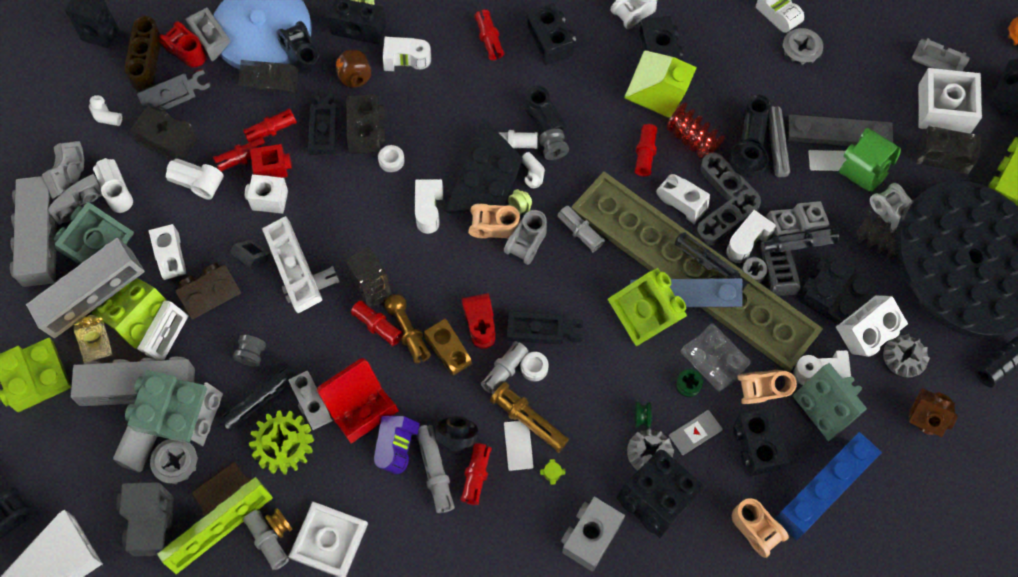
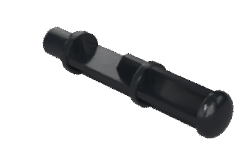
(801, 240)
(709, 259)

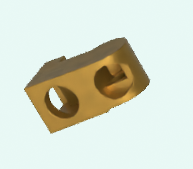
(447, 347)

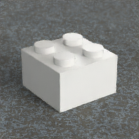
(950, 100)

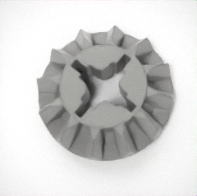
(798, 37)
(893, 356)
(637, 446)
(160, 461)

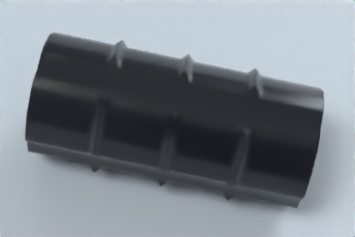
(999, 364)

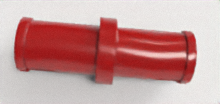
(489, 34)
(270, 125)
(646, 150)
(238, 155)
(376, 323)
(476, 474)

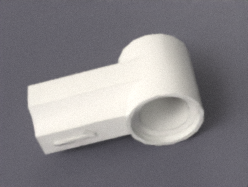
(200, 180)
(113, 186)

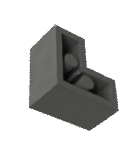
(149, 517)

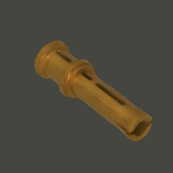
(520, 405)

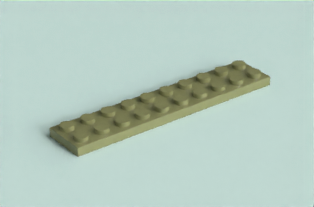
(650, 239)

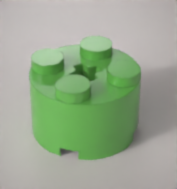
(869, 160)

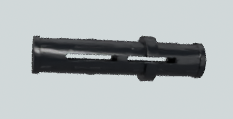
(253, 401)

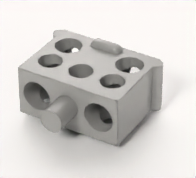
(309, 400)

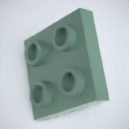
(830, 401)

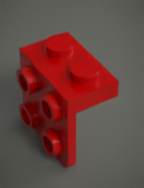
(356, 400)

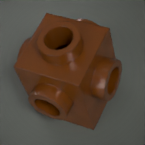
(933, 412)

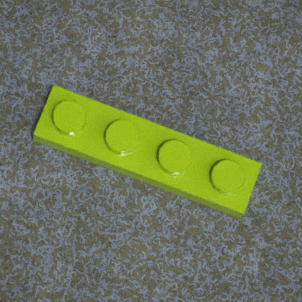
(214, 526)

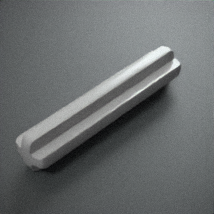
(778, 142)

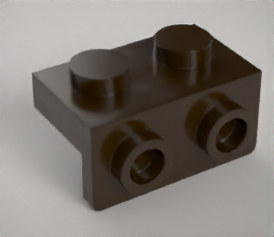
(207, 290)

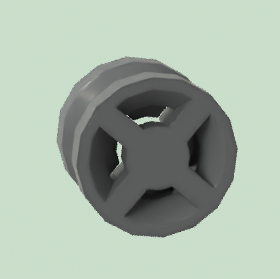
(553, 144)
(249, 350)

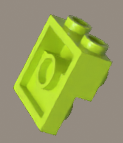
(648, 306)
(31, 375)

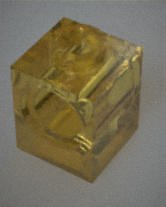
(95, 350)

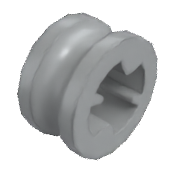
(759, 264)

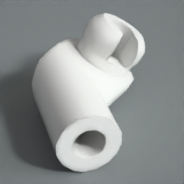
(101, 114)
(535, 171)

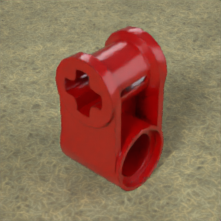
(183, 45)
(480, 317)

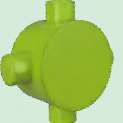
(552, 471)

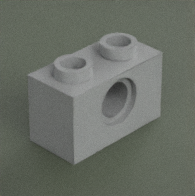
(586, 550)

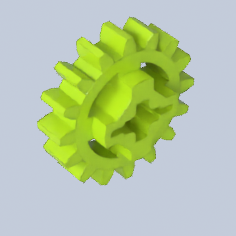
(293, 441)

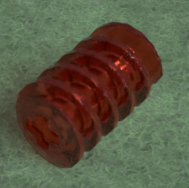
(692, 132)

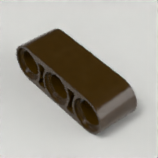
(142, 53)

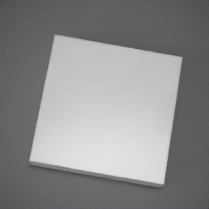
(328, 540)

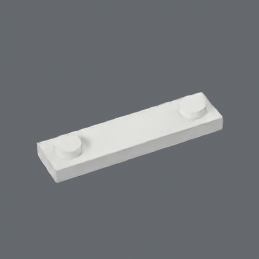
(292, 264)

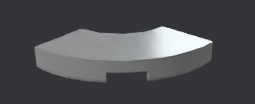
(66, 169)

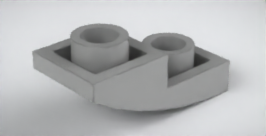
(80, 193)
(800, 219)

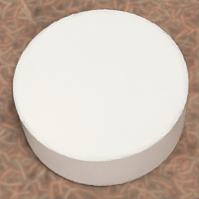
(391, 158)
(534, 366)

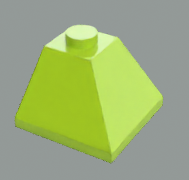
(659, 83)

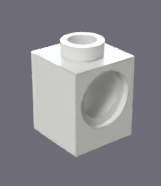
(272, 202)

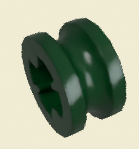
(697, 380)
(643, 414)

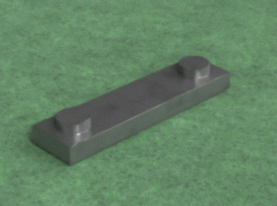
(833, 130)

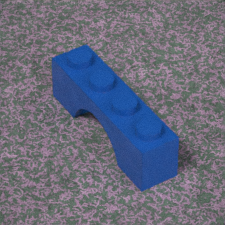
(827, 486)

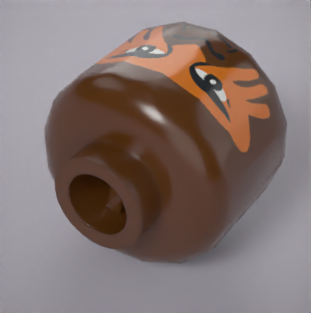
(352, 67)

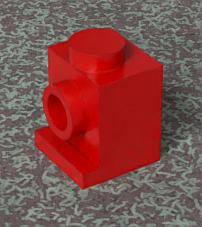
(270, 161)

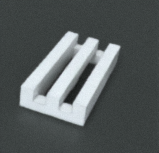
(160, 328)

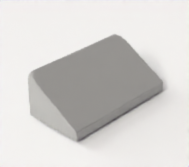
(209, 33)
(134, 449)

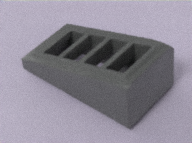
(790, 287)

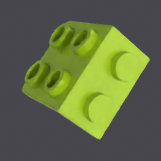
(131, 310)

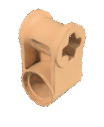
(492, 221)
(761, 385)
(759, 528)

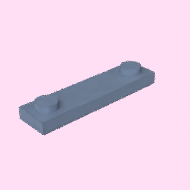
(708, 292)

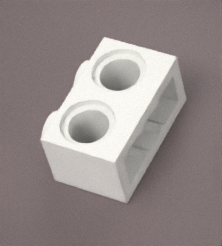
(878, 320)

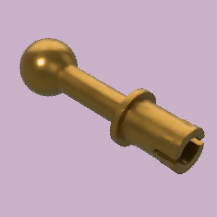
(396, 306)

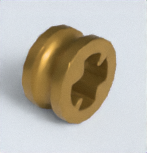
(278, 523)

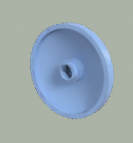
(253, 28)

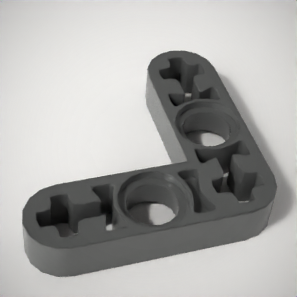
(734, 197)

